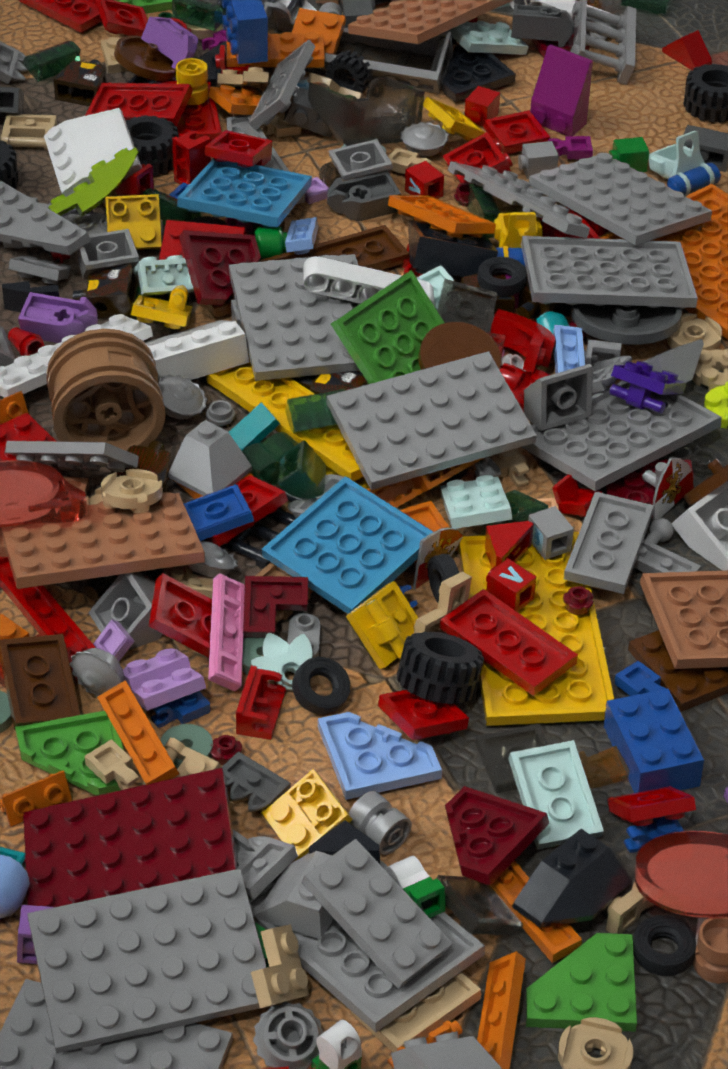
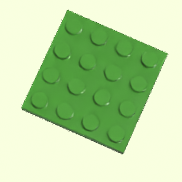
(388, 329)

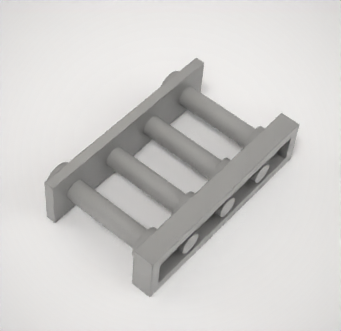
(624, 36)

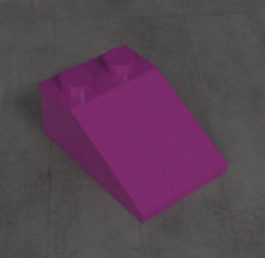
(562, 91)

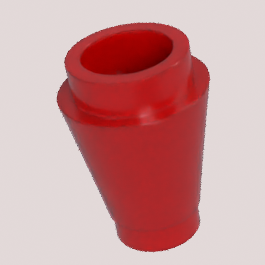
(25, 341)

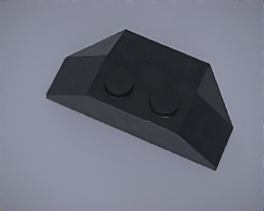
(573, 882)

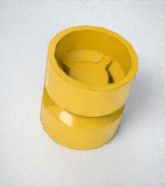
(194, 72)

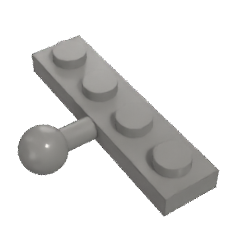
(660, 560)

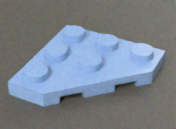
(374, 757)

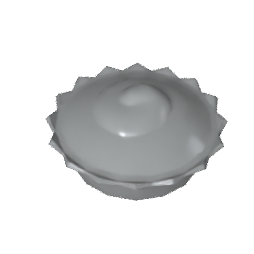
(424, 138)
(181, 397)
(216, 561)
(97, 670)
(287, 1036)

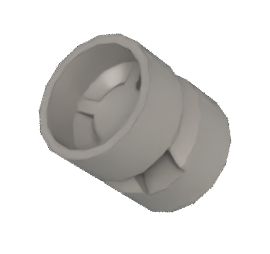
(380, 821)

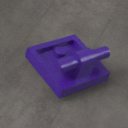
(643, 381)

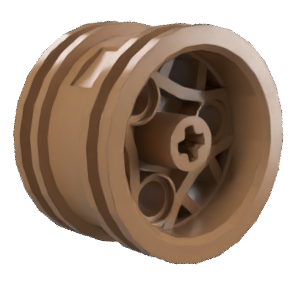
(105, 390)

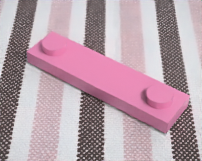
(226, 632)

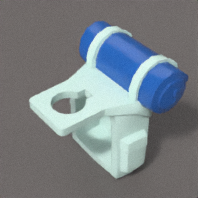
(684, 166)

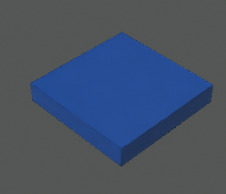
(219, 512)

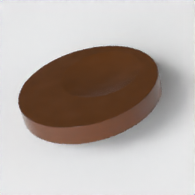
(144, 59)
(454, 342)
(719, 477)

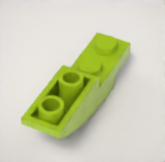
(104, 181)

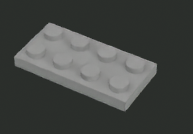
(282, 85)
(73, 454)
(608, 542)
(377, 913)

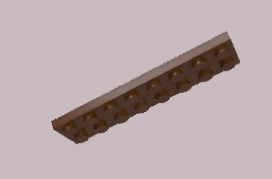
(373, 249)

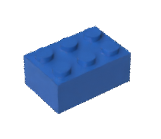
(246, 30)
(653, 741)

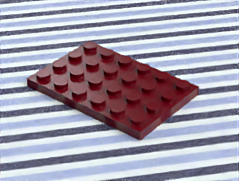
(129, 840)

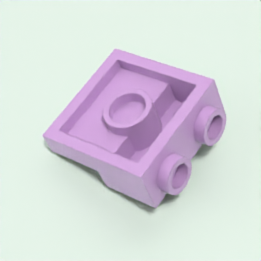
(162, 678)

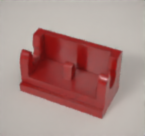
(189, 156)
(259, 704)

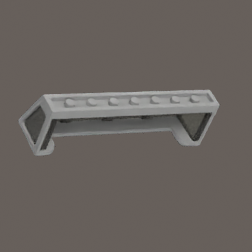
(409, 63)

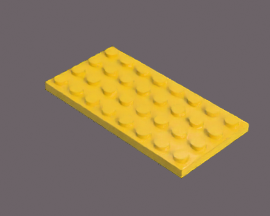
(577, 693)

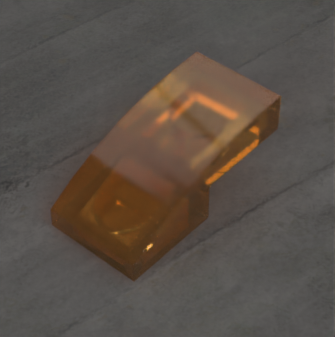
(604, 767)

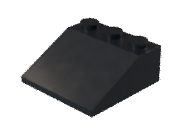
(456, 255)

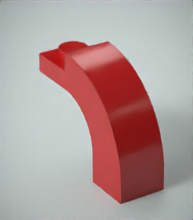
(525, 337)

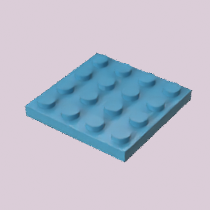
(245, 193)
(347, 545)

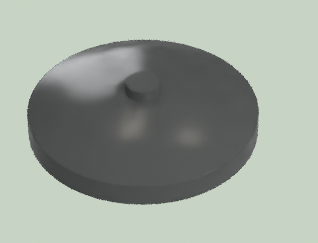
(627, 324)

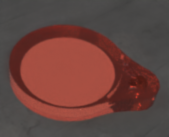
(37, 495)
(685, 873)

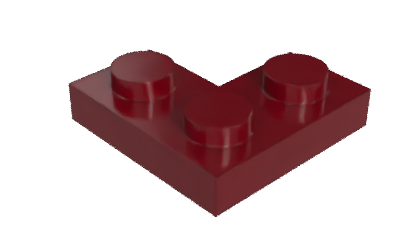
(267, 595)

